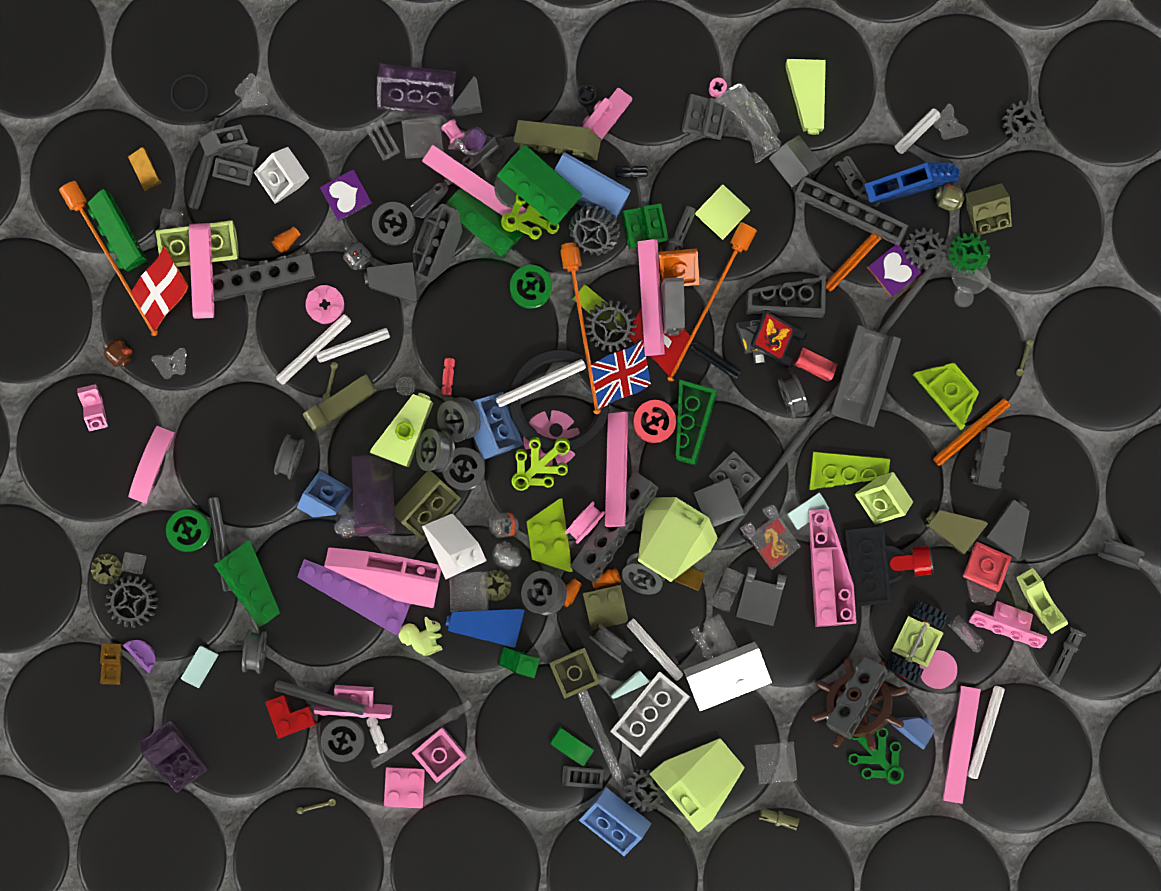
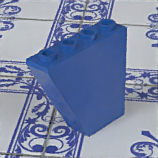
(912, 181)

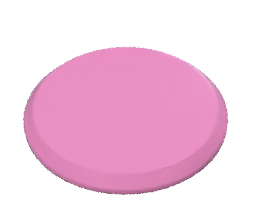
(940, 671)

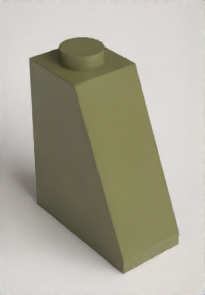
(955, 529)

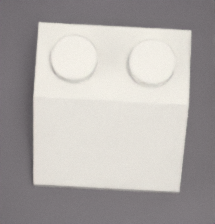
(281, 174)

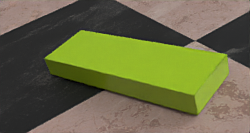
(588, 301)

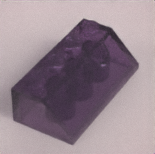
(416, 89)
(373, 496)

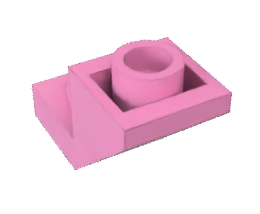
(93, 407)

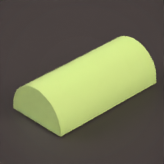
(176, 241)

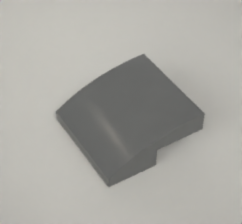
(704, 117)
(237, 164)
(719, 502)

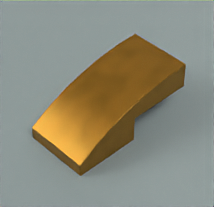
(111, 664)

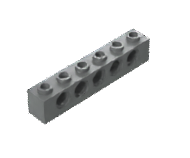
(851, 211)
(305, 272)
(594, 546)

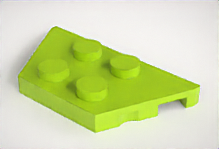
(950, 391)
(548, 537)

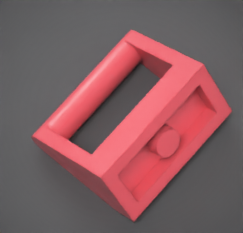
(816, 364)

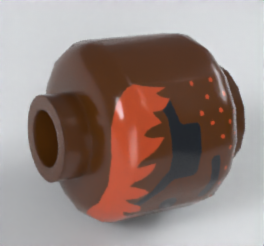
(117, 352)

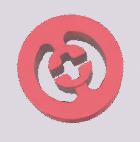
(661, 434)

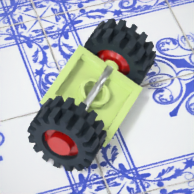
(917, 641)

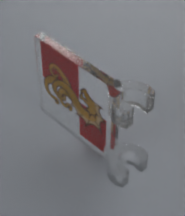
(772, 539)

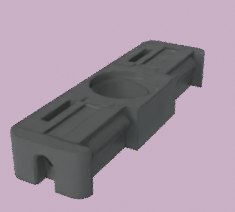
(849, 173)

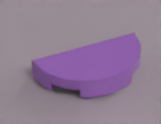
(142, 653)

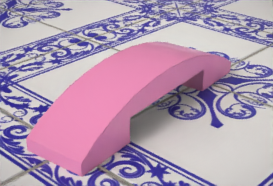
(150, 464)

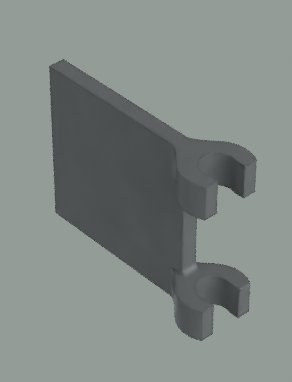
(760, 599)

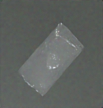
(967, 634)

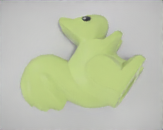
(424, 641)

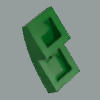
(571, 746)

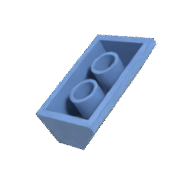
(497, 429)
(615, 821)

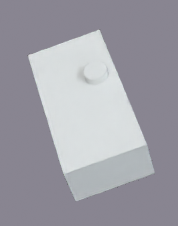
(727, 676)
(650, 714)

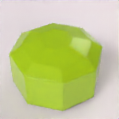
(404, 431)

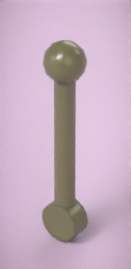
(334, 365)
(1019, 372)
(331, 802)

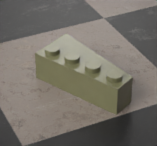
(557, 139)

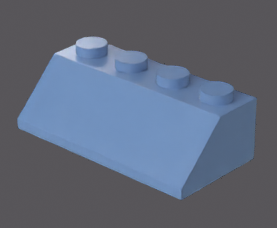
(594, 186)

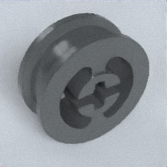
(398, 209)
(793, 395)
(456, 409)
(425, 454)
(289, 456)
(478, 472)
(1121, 554)
(640, 577)
(534, 590)
(610, 643)
(254, 651)
(328, 735)

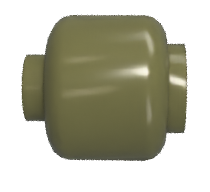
(949, 197)

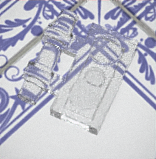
(719, 635)

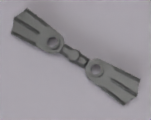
(427, 201)

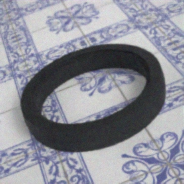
(515, 407)

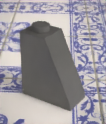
(393, 280)
(673, 305)
(1010, 528)

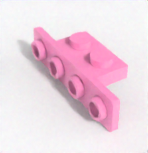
(607, 113)
(1009, 622)
(358, 694)

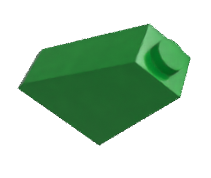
(519, 662)

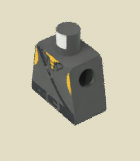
(746, 333)

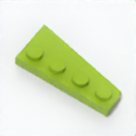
(841, 469)

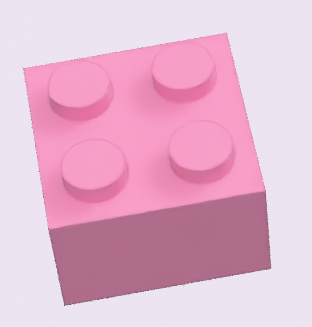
(439, 754)

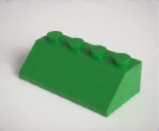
(539, 185)
(484, 223)
(117, 231)

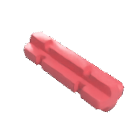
(448, 374)

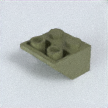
(989, 209)

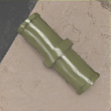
(778, 818)

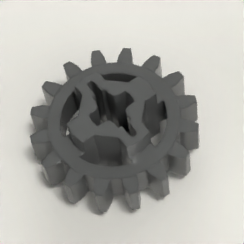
(1025, 114)
(931, 249)
(638, 796)

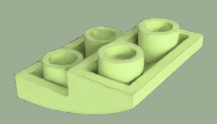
(722, 212)

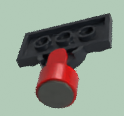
(878, 565)

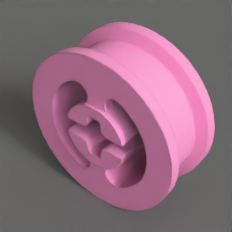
(585, 522)

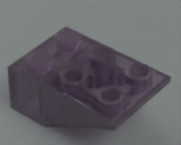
(172, 756)

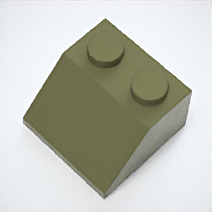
(605, 607)

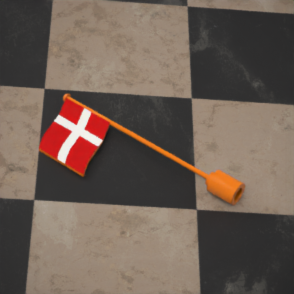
(157, 287)

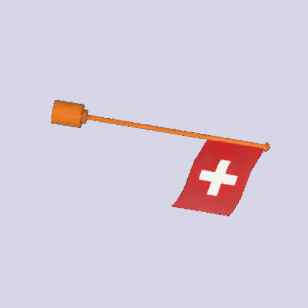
(677, 346)

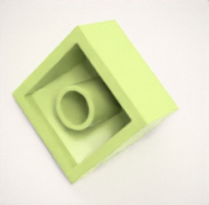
(884, 498)

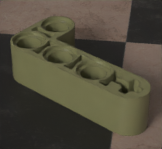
(340, 403)

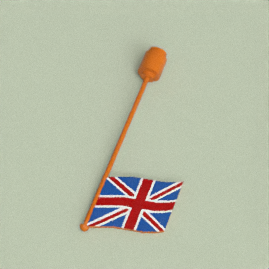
(618, 373)

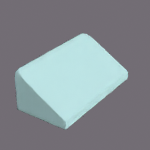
(800, 515)
(199, 666)

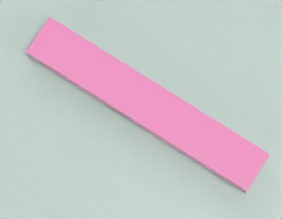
(466, 180)
(651, 297)
(616, 469)
(961, 744)

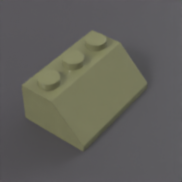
(425, 503)

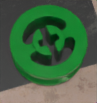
(520, 275)
(174, 536)

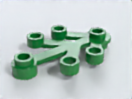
(878, 757)

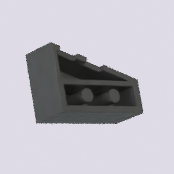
(990, 458)

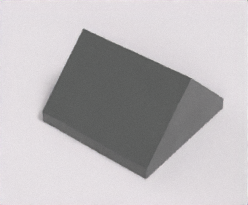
(468, 101)
(795, 161)

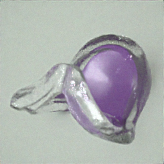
(473, 139)

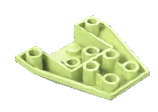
(674, 537)
(699, 780)

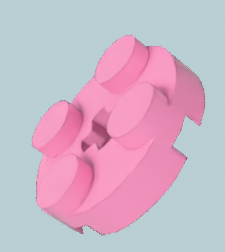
(333, 311)

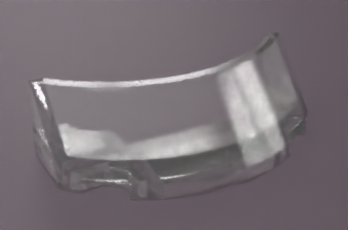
(755, 118)

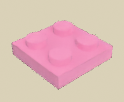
(404, 787)

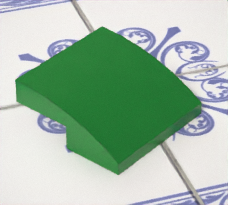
(644, 225)

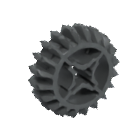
(590, 219)
(594, 320)
(135, 609)

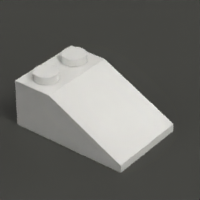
(453, 545)

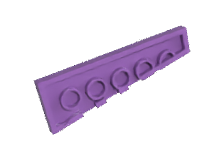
(365, 601)

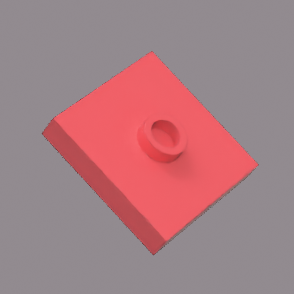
(987, 566)

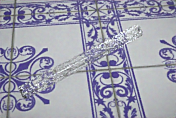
(603, 742)

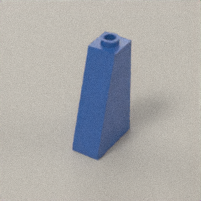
(490, 625)

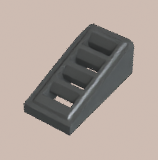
(566, 777)

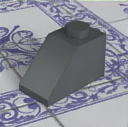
(223, 140)

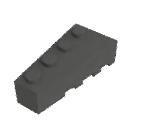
(795, 299)

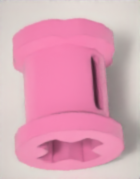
(720, 82)
(452, 130)

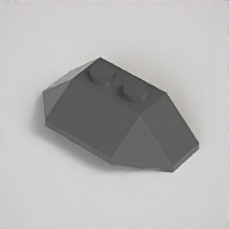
(436, 242)

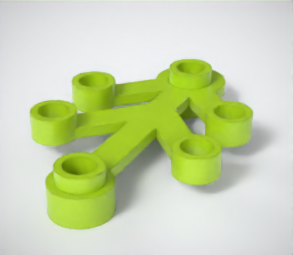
(531, 215)
(539, 466)

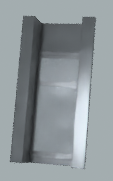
(865, 376)

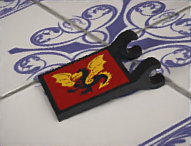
(774, 338)

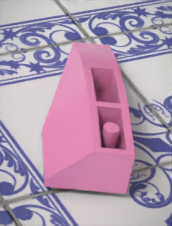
(830, 574)
(390, 575)

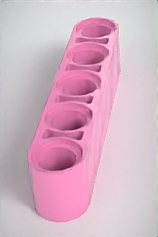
(201, 270)

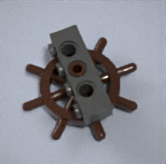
(858, 700)

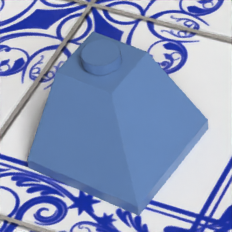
(323, 496)
(917, 730)

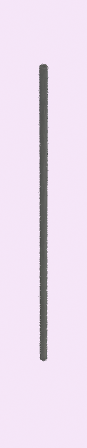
(819, 413)

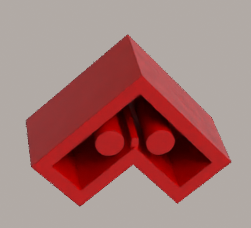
(287, 721)

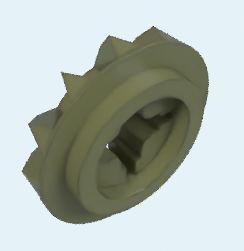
(115, 570)
(503, 589)

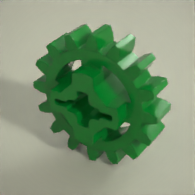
(974, 259)

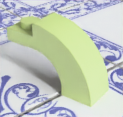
(1040, 601)

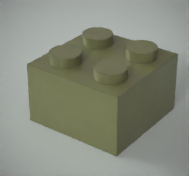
(574, 672)

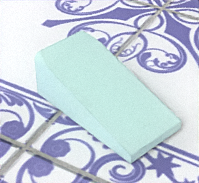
(634, 682)

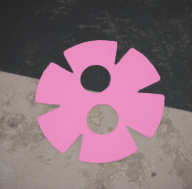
(542, 424)

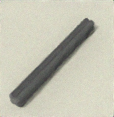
(203, 172)
(218, 532)
(320, 698)

